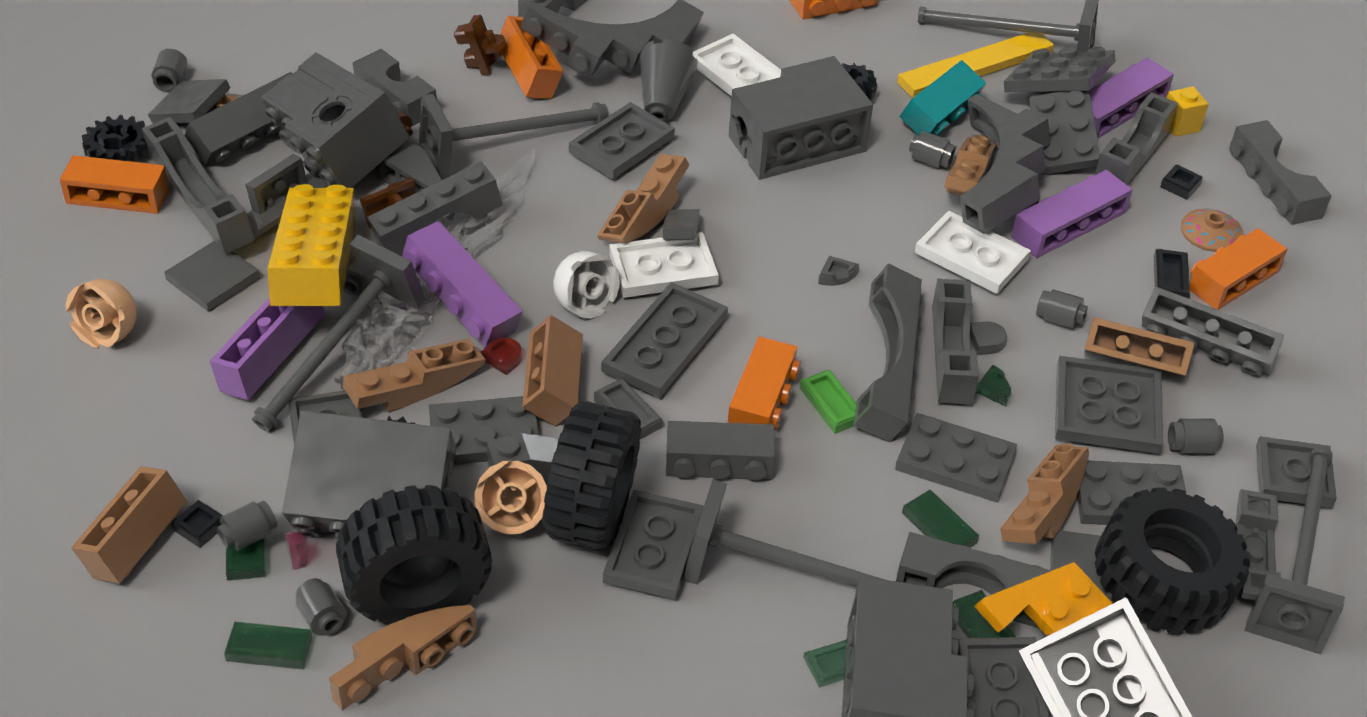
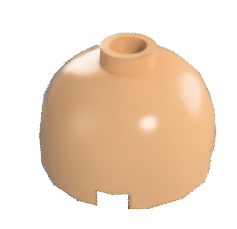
(101, 312)
(510, 497)

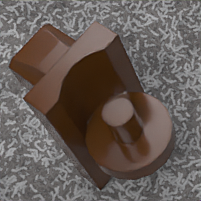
(483, 44)
(386, 197)

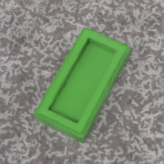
(830, 400)

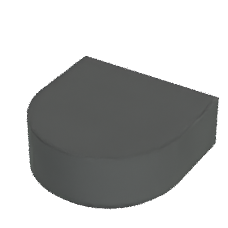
(987, 337)

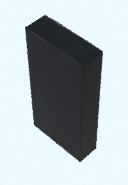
(1172, 272)

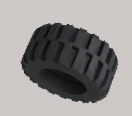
(591, 475)
(1187, 529)
(413, 553)

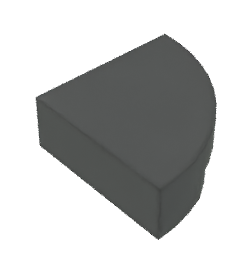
(837, 271)

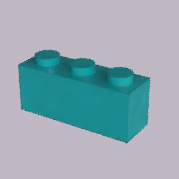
(943, 100)

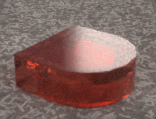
(503, 354)

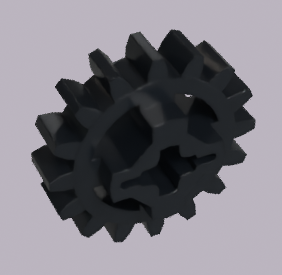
(116, 139)

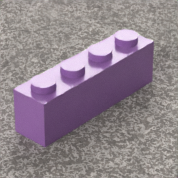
(1122, 94)
(1071, 213)
(461, 284)
(261, 347)

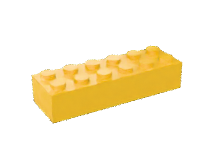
(312, 247)

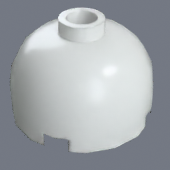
(586, 283)

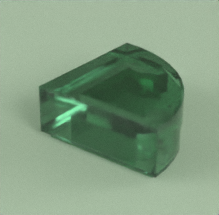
(995, 386)

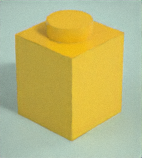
(1189, 112)

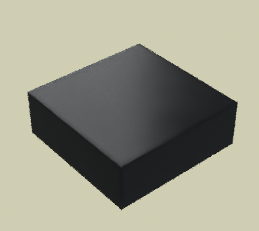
(1181, 181)
(197, 523)

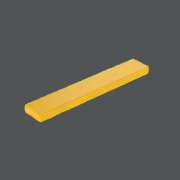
(981, 61)

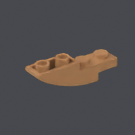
(971, 164)
(649, 204)
(422, 376)
(1050, 496)
(411, 642)

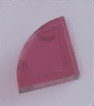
(296, 549)

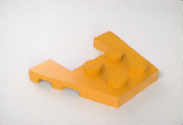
(1049, 600)

